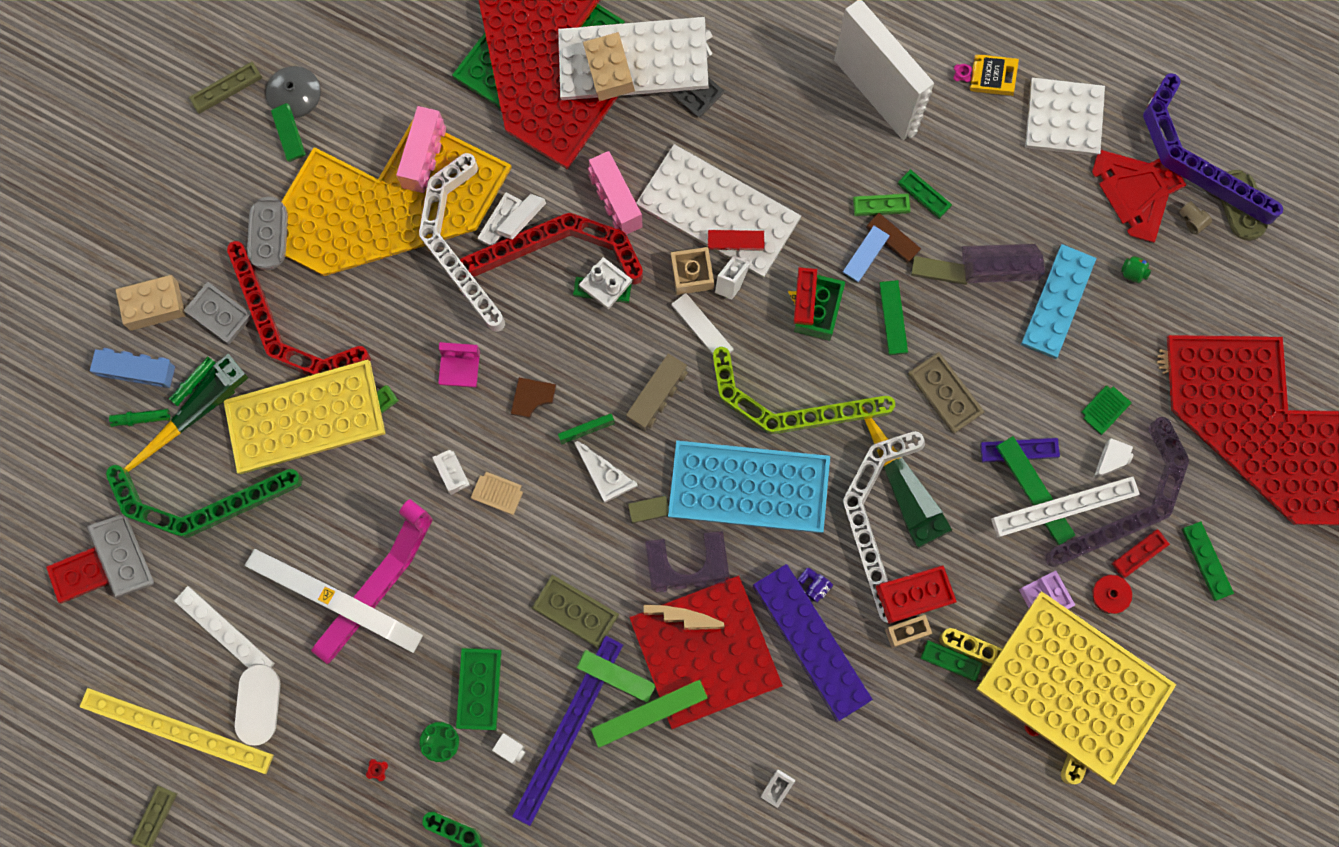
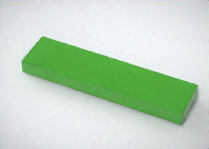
(616, 676)

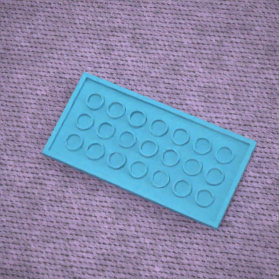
(749, 486)

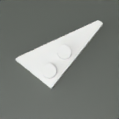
(608, 479)

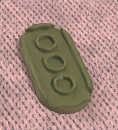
(1241, 223)

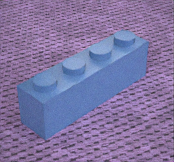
(132, 368)

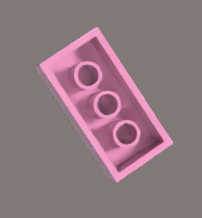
(421, 149)
(615, 193)

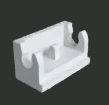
(451, 471)

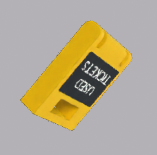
(990, 72)

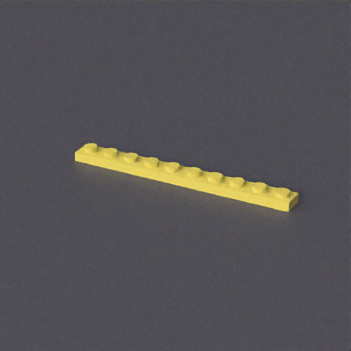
(176, 731)

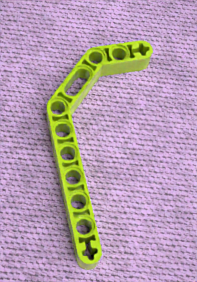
(799, 415)

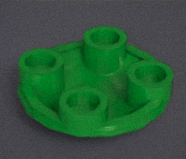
(439, 742)

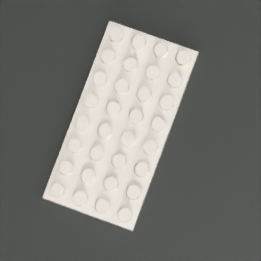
(658, 54)
(703, 198)

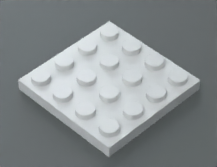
(1065, 116)

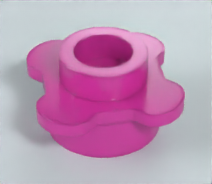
(962, 68)

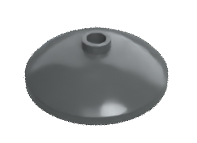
(301, 97)

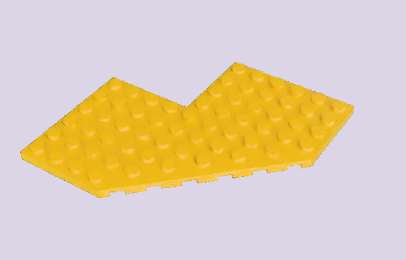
(353, 219)

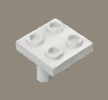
(605, 283)

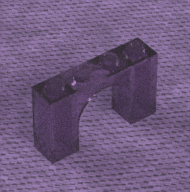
(664, 577)

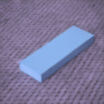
(866, 254)

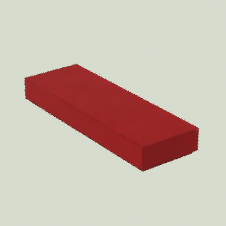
(736, 240)
(805, 296)
(1140, 553)

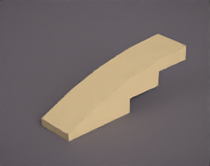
(691, 619)

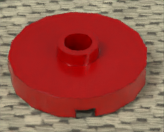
(1105, 601)

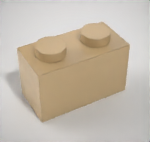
(908, 631)

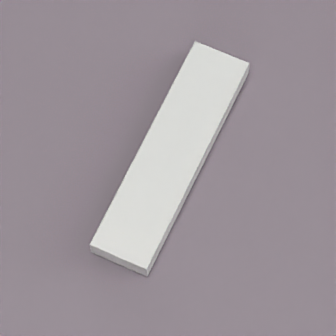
(700, 325)

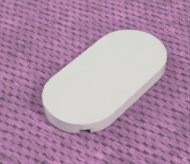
(257, 704)

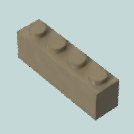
(656, 392)

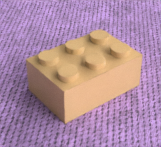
(608, 66)
(150, 302)

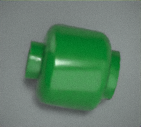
(1136, 269)

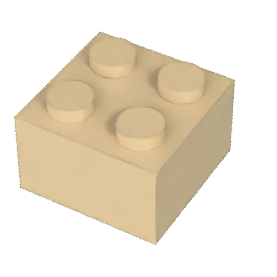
(692, 270)

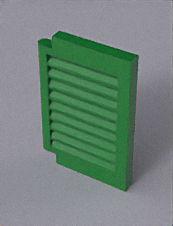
(1105, 409)

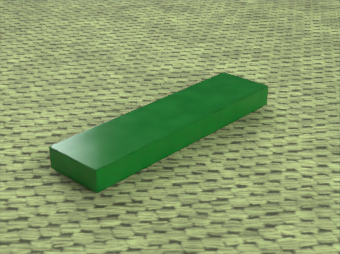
(893, 318)

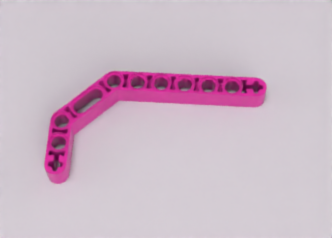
(383, 578)

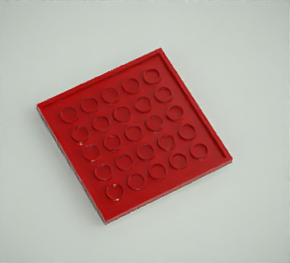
(727, 661)

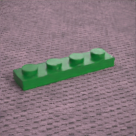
(1207, 561)

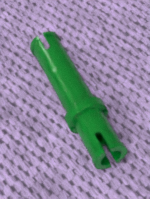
(192, 381)
(139, 417)

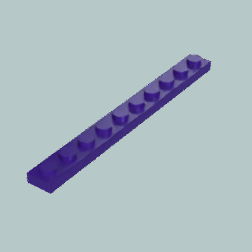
(564, 738)

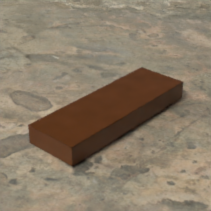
(897, 240)

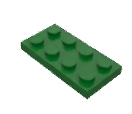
(479, 689)

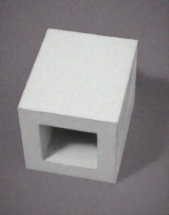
(509, 749)

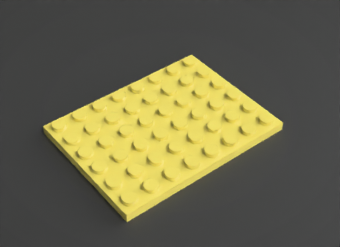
(1076, 687)

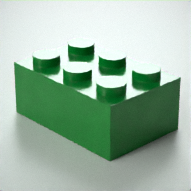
(826, 308)

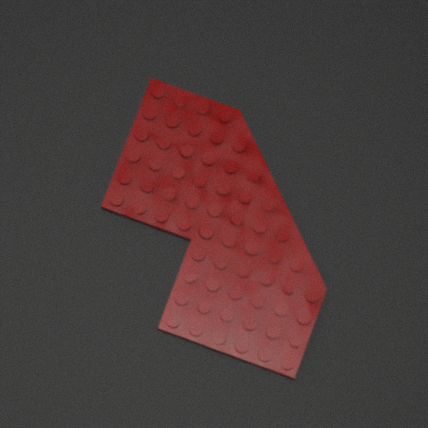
(527, 75)
(1238, 405)

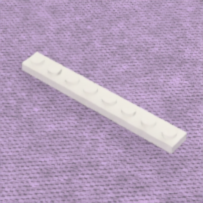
(1065, 506)

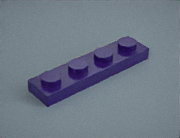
(1032, 448)

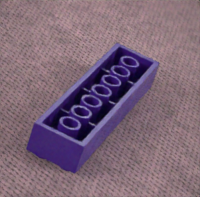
(812, 643)

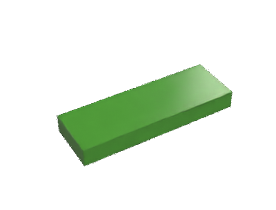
(881, 204)

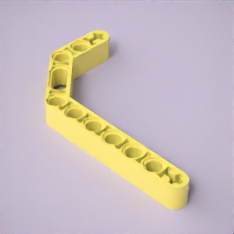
(976, 653)

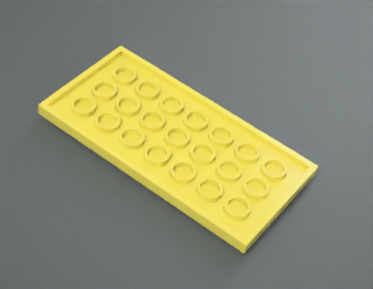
(304, 417)

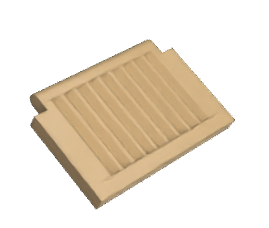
(497, 493)

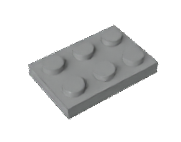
(218, 313)

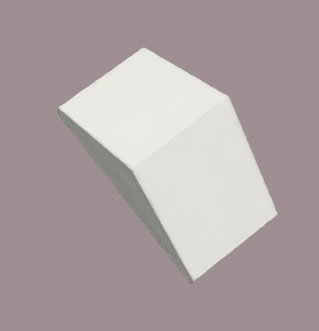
(777, 788)

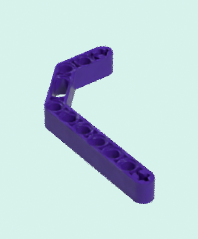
(1197, 169)

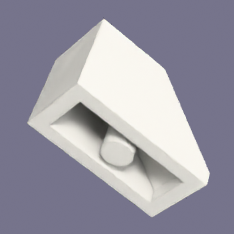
(732, 277)
(1114, 457)

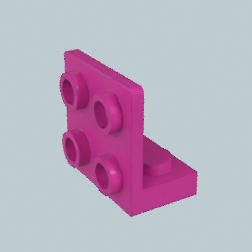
(459, 364)

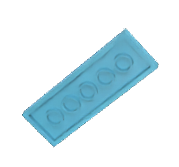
(1058, 301)

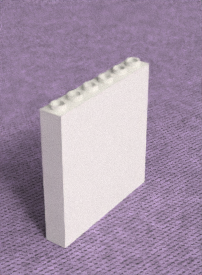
(882, 70)

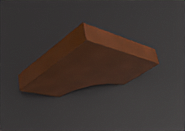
(531, 395)

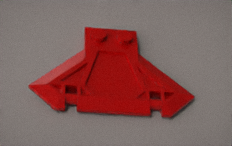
(1137, 191)

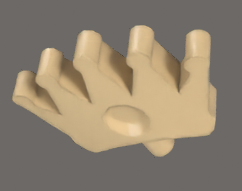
(1164, 361)

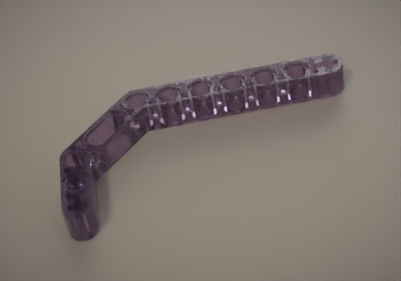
(1150, 512)

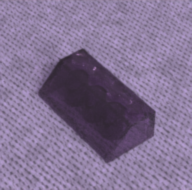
(1002, 263)

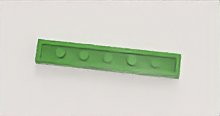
(649, 713)

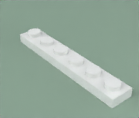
(221, 629)

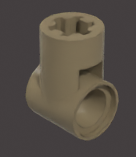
(1196, 219)

